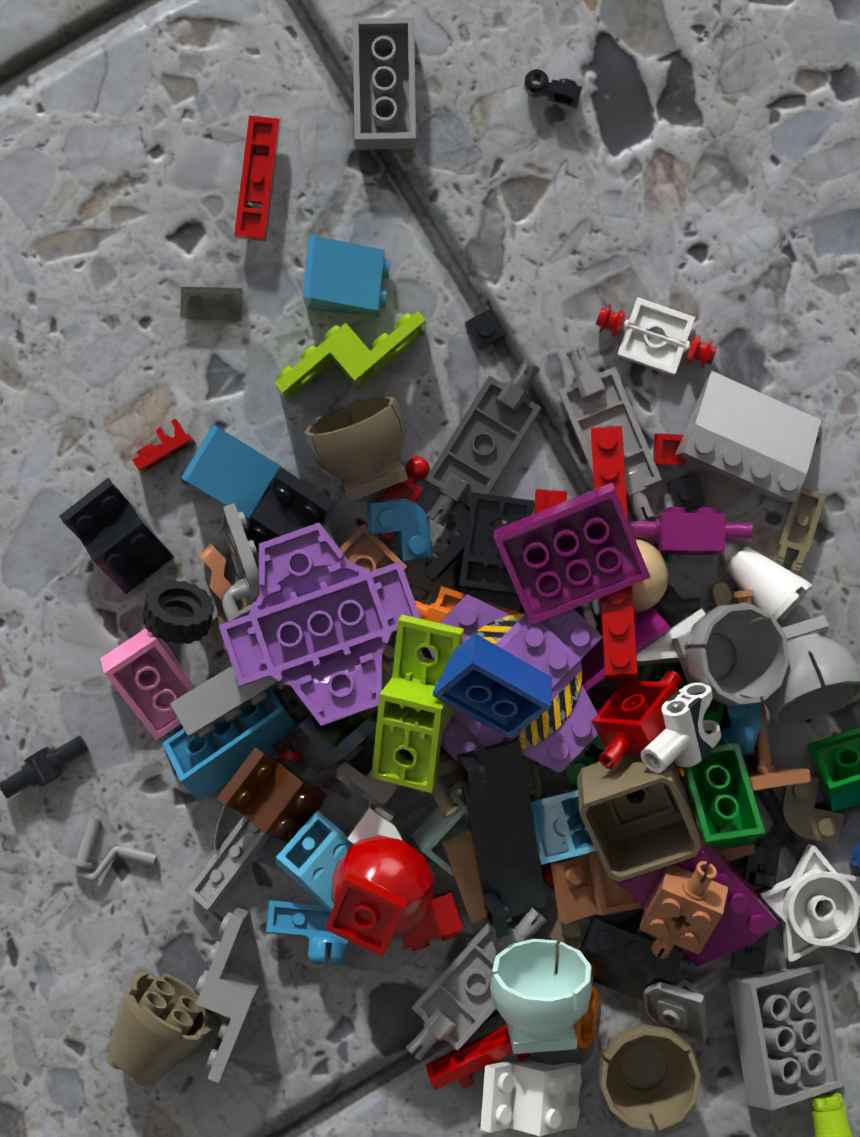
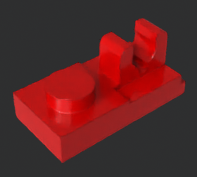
(153, 455)

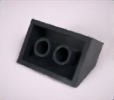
(625, 959)

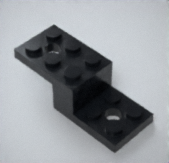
(482, 565)

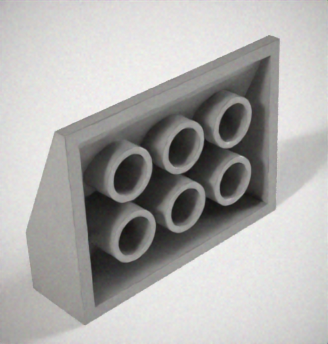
(750, 438)
(785, 1035)

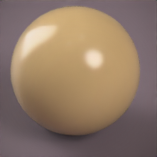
(650, 591)

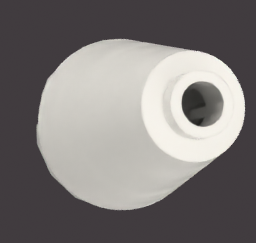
(773, 586)

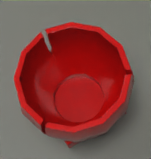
(379, 892)

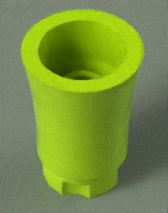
(830, 1116)

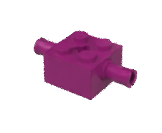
(691, 533)

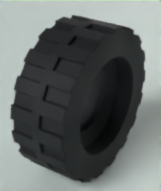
(174, 628)

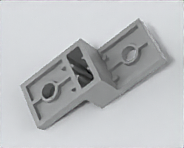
(226, 992)

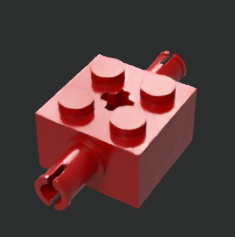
(633, 717)

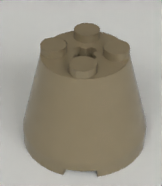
(156, 1027)

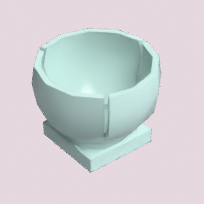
(537, 1000)

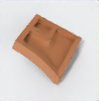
(574, 888)

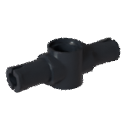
(43, 766)

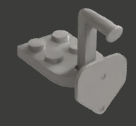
(243, 557)

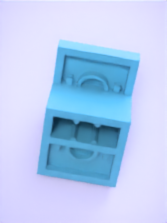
(560, 827)

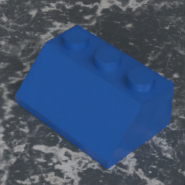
(494, 686)

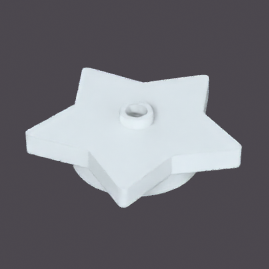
(795, 903)

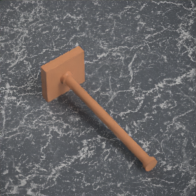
(767, 774)

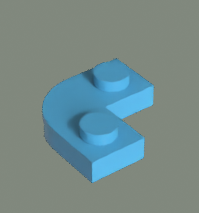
(408, 521)
(745, 725)

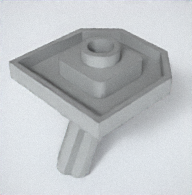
(682, 1005)

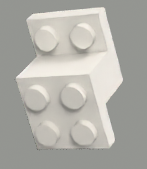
(531, 1097)

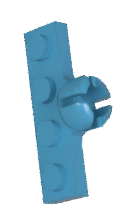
(308, 922)

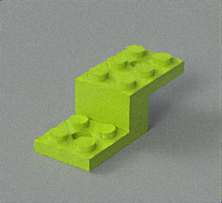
(350, 355)
(407, 710)

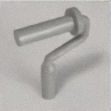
(86, 848)

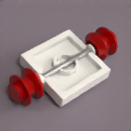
(656, 336)

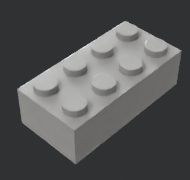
(384, 83)

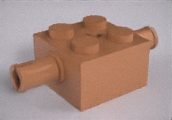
(683, 908)

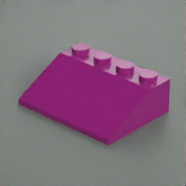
(571, 554)
(744, 915)

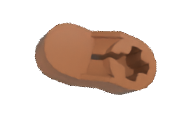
(219, 565)

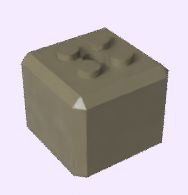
(641, 831)

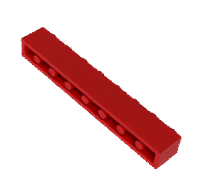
(617, 607)

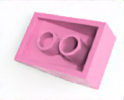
(148, 680)

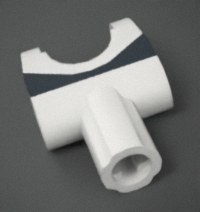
(685, 733)

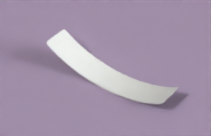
(218, 826)

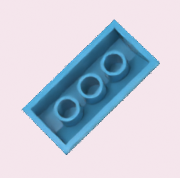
(214, 759)

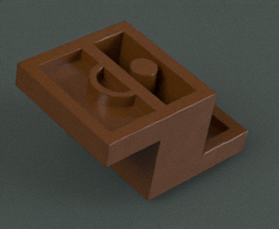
(272, 795)

